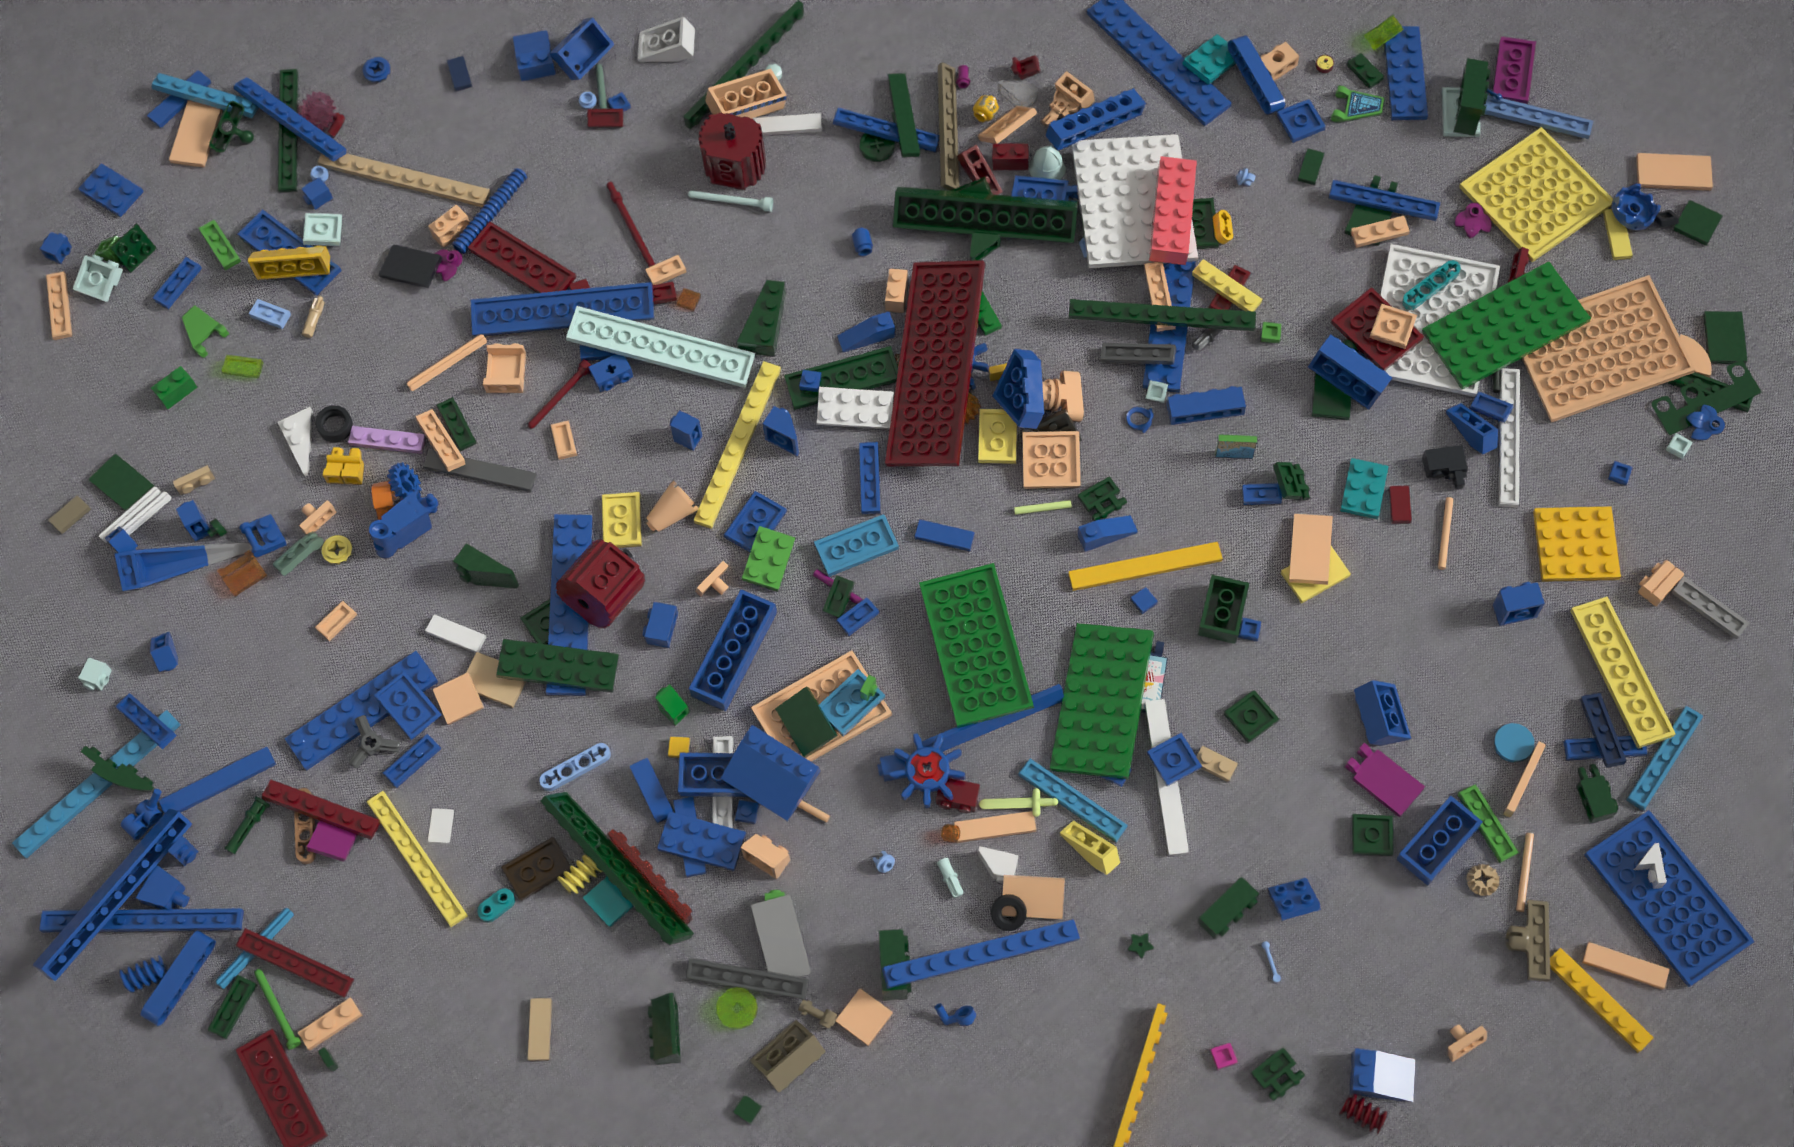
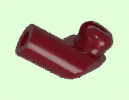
(339, 120)

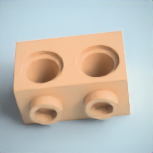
(449, 226)

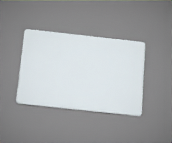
(440, 825)

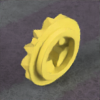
(330, 546)

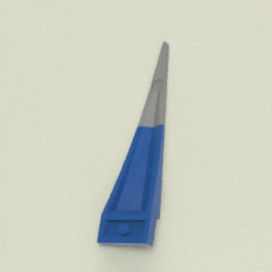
(150, 566)

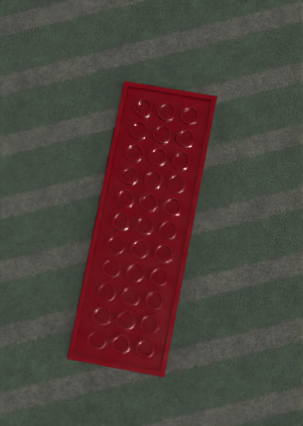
(935, 364)

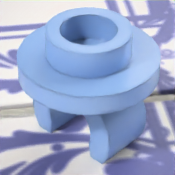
(1245, 177)
(884, 863)

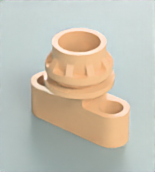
(1064, 393)

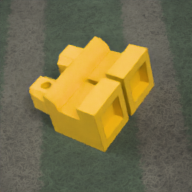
(344, 468)

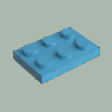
(846, 707)

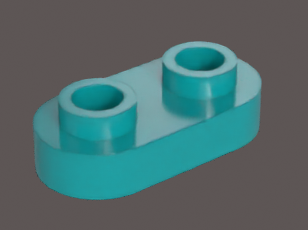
(497, 906)

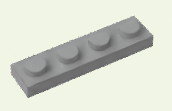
(1710, 608)

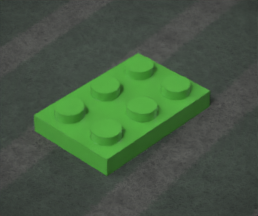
(768, 558)

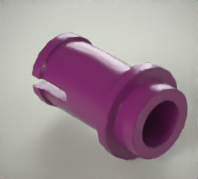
(963, 77)

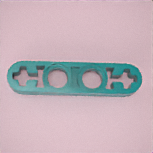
(1431, 285)

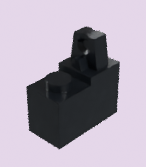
(1446, 462)

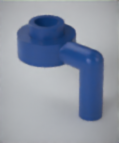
(963, 1016)

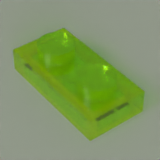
(1383, 32)
(242, 366)

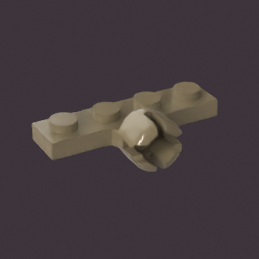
(1533, 940)

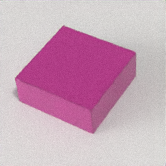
(1223, 1056)

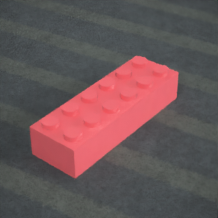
(1173, 210)

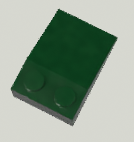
(483, 570)

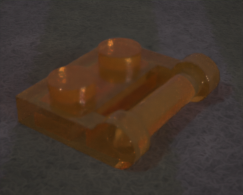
(244, 577)

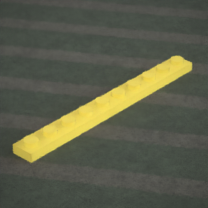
(737, 445)

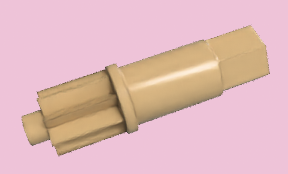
(313, 316)

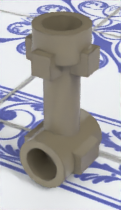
(826, 1018)

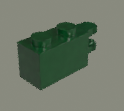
(1596, 795)

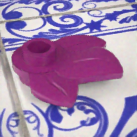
(1473, 222)
(448, 265)

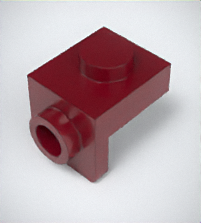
(1025, 67)

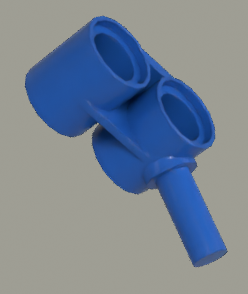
(147, 816)

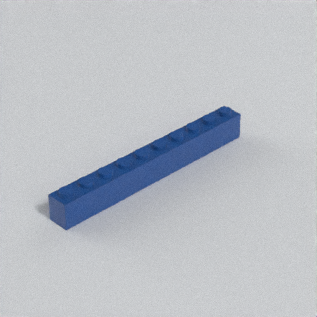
(111, 895)

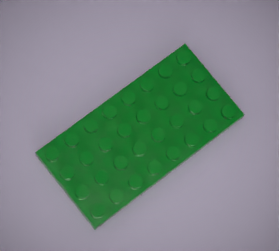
(1506, 325)
(976, 645)
(1102, 701)

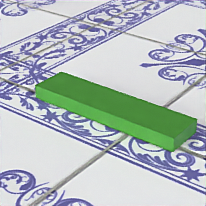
(1490, 827)

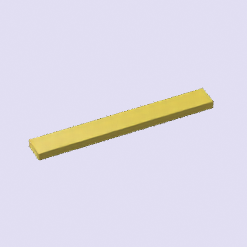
(417, 859)

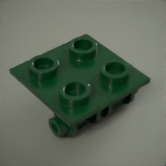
(133, 248)

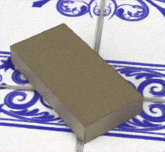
(69, 514)

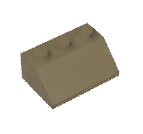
(787, 1056)

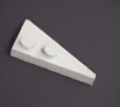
(297, 433)

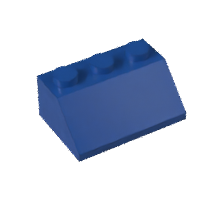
(1382, 713)

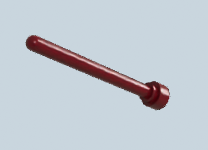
(583, 370)

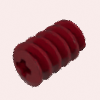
(1364, 1113)

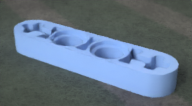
(577, 770)

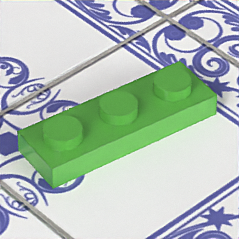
(219, 244)

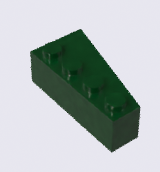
(764, 321)

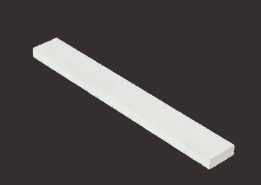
(1509, 440)
(1169, 796)

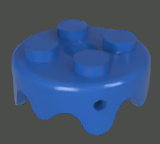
(1641, 202)

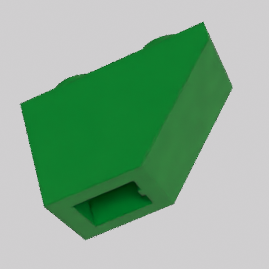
(671, 704)

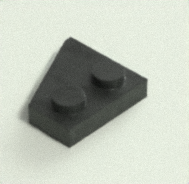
(1057, 422)

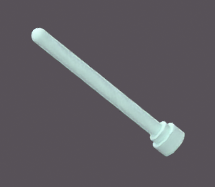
(765, 203)

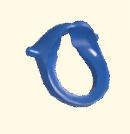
(1147, 413)

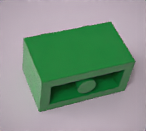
(174, 387)

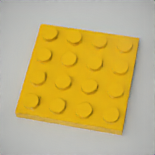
(1576, 544)

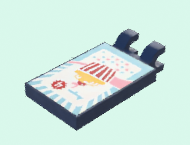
(1155, 676)

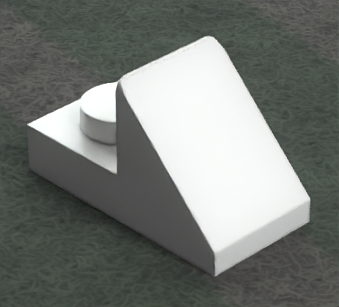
(1654, 862)

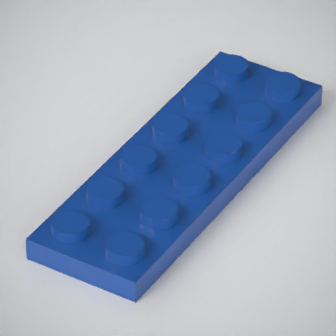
(1406, 75)
(269, 234)

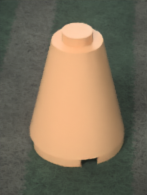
(670, 508)

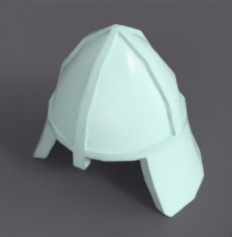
(1047, 164)

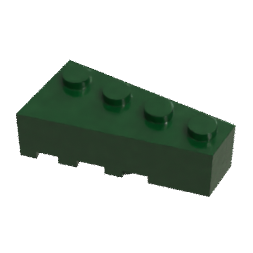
(1472, 96)

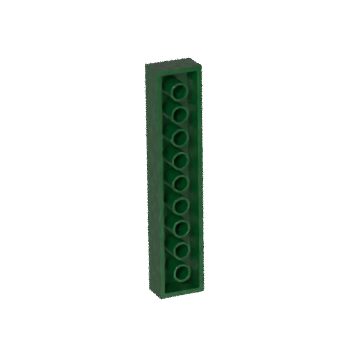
(985, 214)

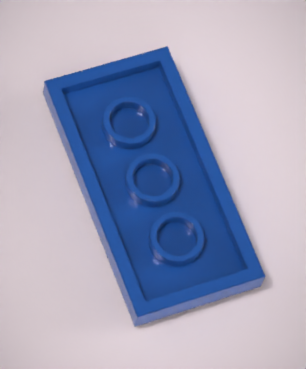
(701, 841)

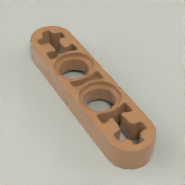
(300, 826)

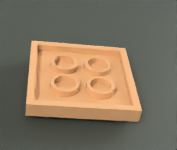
(1051, 459)

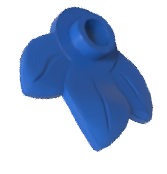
(1703, 423)

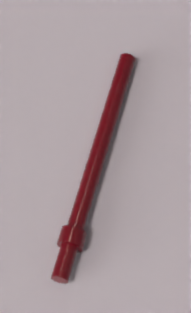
(617, 199)

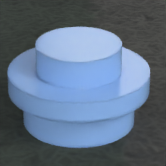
(587, 100)
(319, 171)

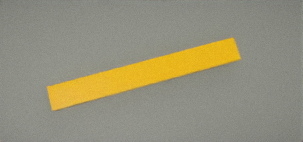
(1145, 566)

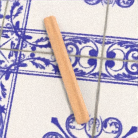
(446, 362)

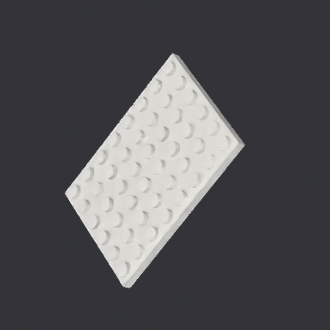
(1118, 196)
(1405, 270)

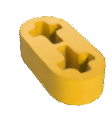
(1223, 227)

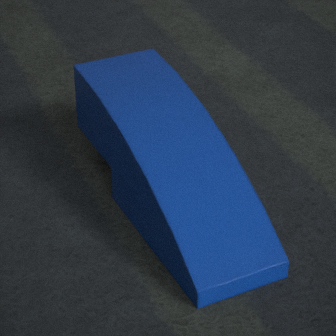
(651, 790)

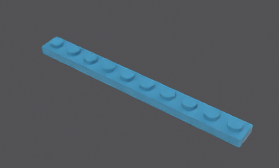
(86, 792)

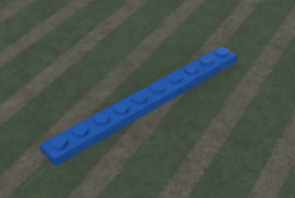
(154, 920)
(980, 954)

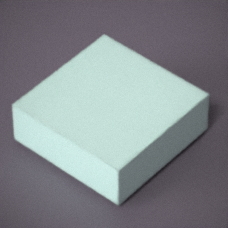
(1156, 391)
(1679, 446)

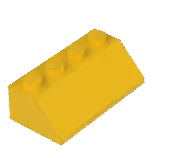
(290, 262)

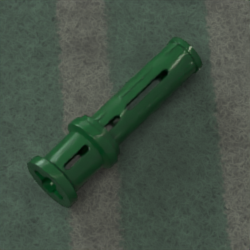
(251, 817)

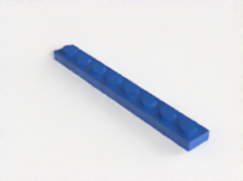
(290, 119)

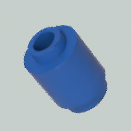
(862, 241)

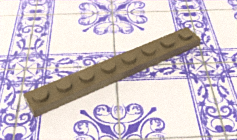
(948, 126)

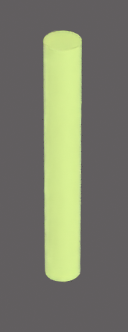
(1042, 507)

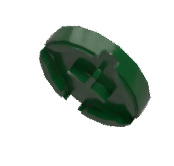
(876, 148)

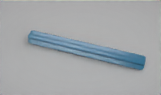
(245, 957)

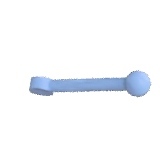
(1276, 978)

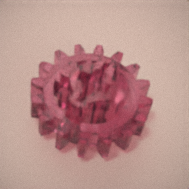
(317, 110)

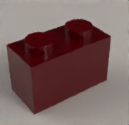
(1010, 156)
(964, 796)

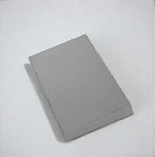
(781, 936)

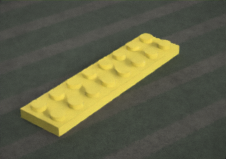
(1622, 672)

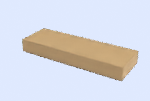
(539, 1029)

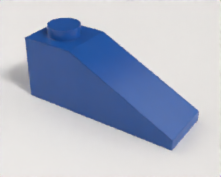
(868, 332)
(1475, 430)
(1105, 531)

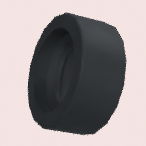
(326, 413)

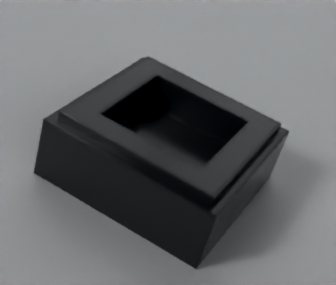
(1666, 218)

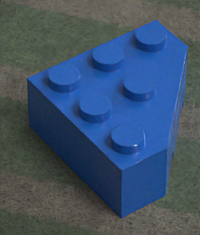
(1022, 389)

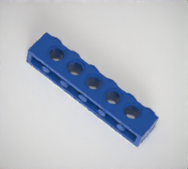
(1095, 119)

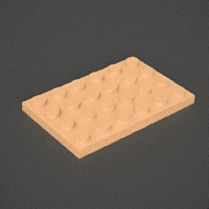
(822, 684)

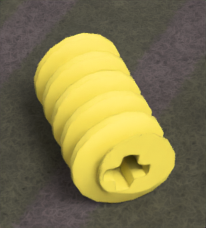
(579, 874)

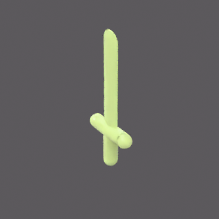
(1032, 802)

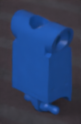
(403, 523)

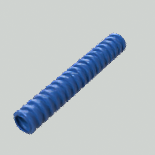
(490, 210)

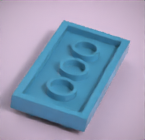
(856, 545)

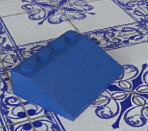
(770, 773)

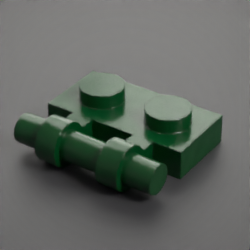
(1291, 480)
(1099, 494)
(1273, 1069)

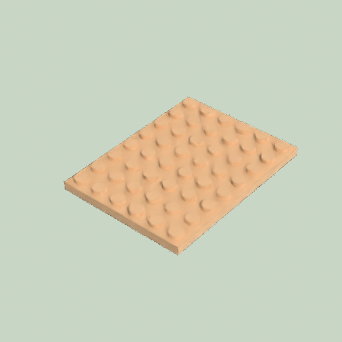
(1614, 355)

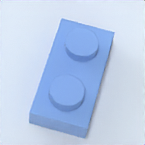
(270, 314)

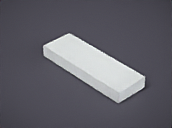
(455, 634)

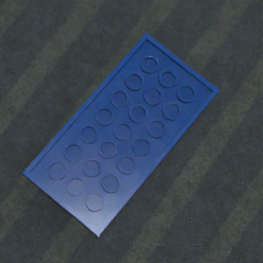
(1684, 915)

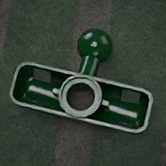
(225, 137)

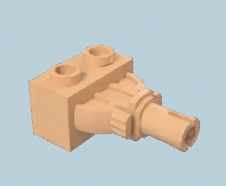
(1069, 98)

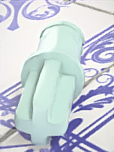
(950, 877)

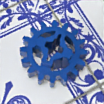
(403, 480)

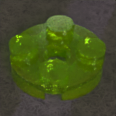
(745, 1016)

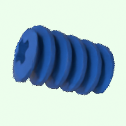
(143, 975)

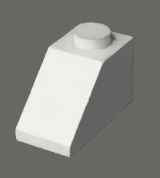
(998, 863)

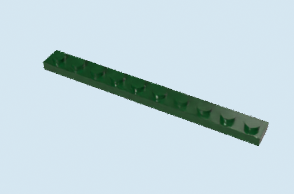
(749, 59)
(1162, 315)

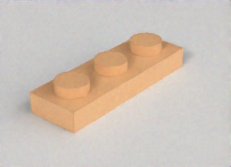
(1380, 231)
(330, 1024)

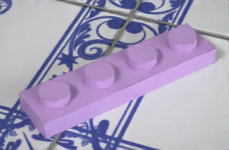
(387, 439)

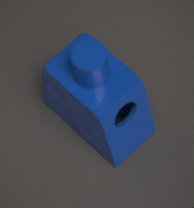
(162, 891)

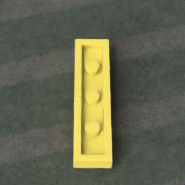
(1226, 286)

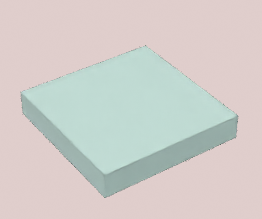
(322, 229)

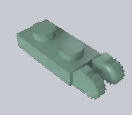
(298, 553)

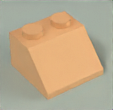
(765, 855)

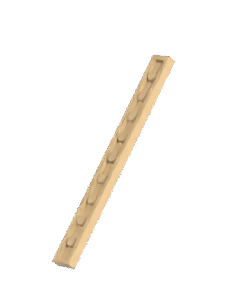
(408, 179)

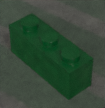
(1228, 908)

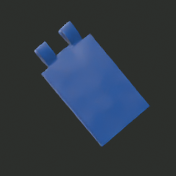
(1044, 188)

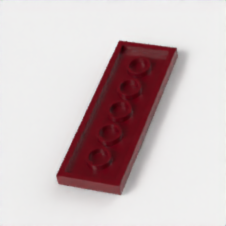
(520, 260)
(281, 1091)

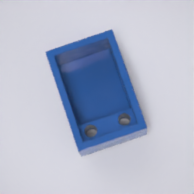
(582, 48)

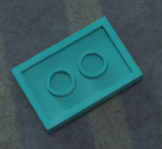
(1210, 59)
(1364, 488)

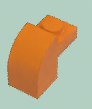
(382, 498)

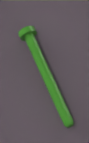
(293, 1041)

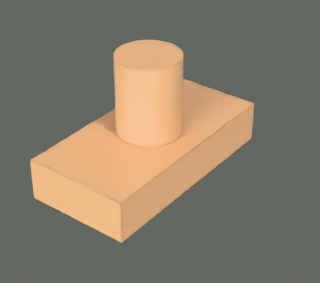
(317, 517)
(714, 581)
(1465, 1041)

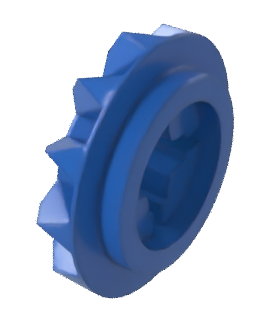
(374, 63)

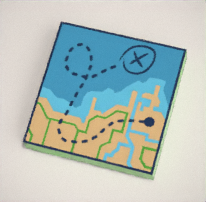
(1236, 446)

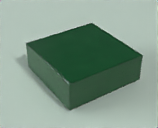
(328, 1059)
(747, 1109)

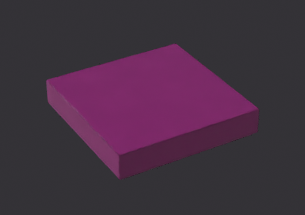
(331, 841)

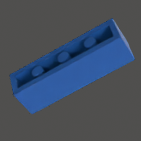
(1206, 405)

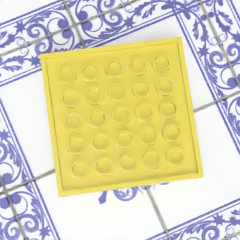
(1537, 194)

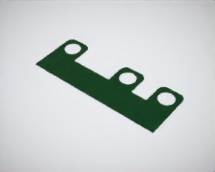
(1741, 390)

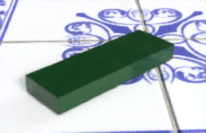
(456, 424)
(232, 1007)

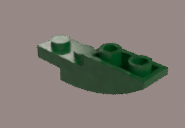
(123, 776)

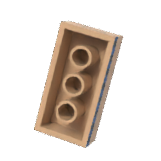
(748, 95)

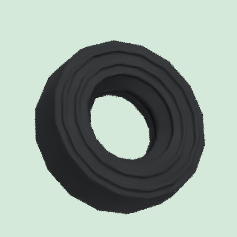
(1008, 900)

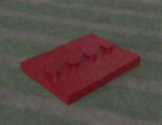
(1357, 323)

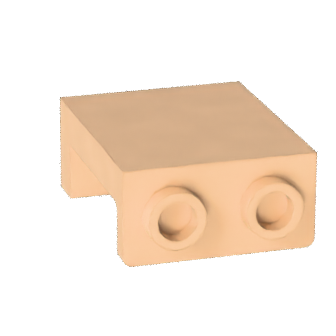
(505, 368)

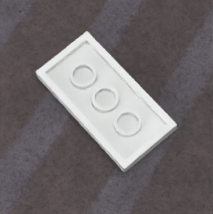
(854, 408)

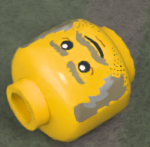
(985, 108)

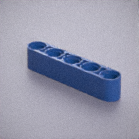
(1256, 74)
(178, 978)

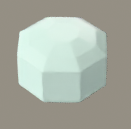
(776, 70)

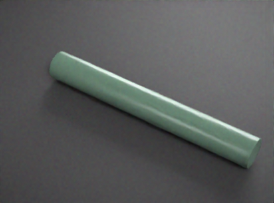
(601, 88)

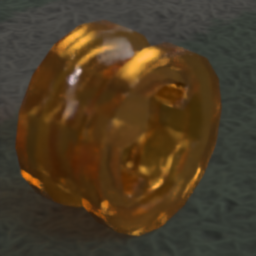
(950, 833)

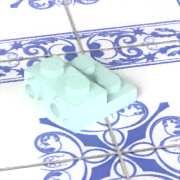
(97, 277)

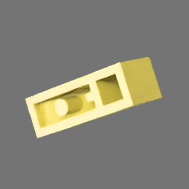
(1091, 847)

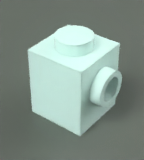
(94, 674)

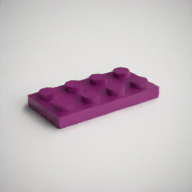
(1514, 69)

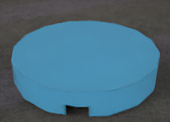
(1514, 742)

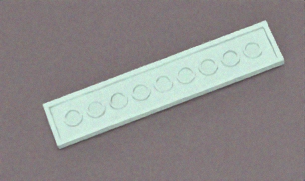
(660, 346)

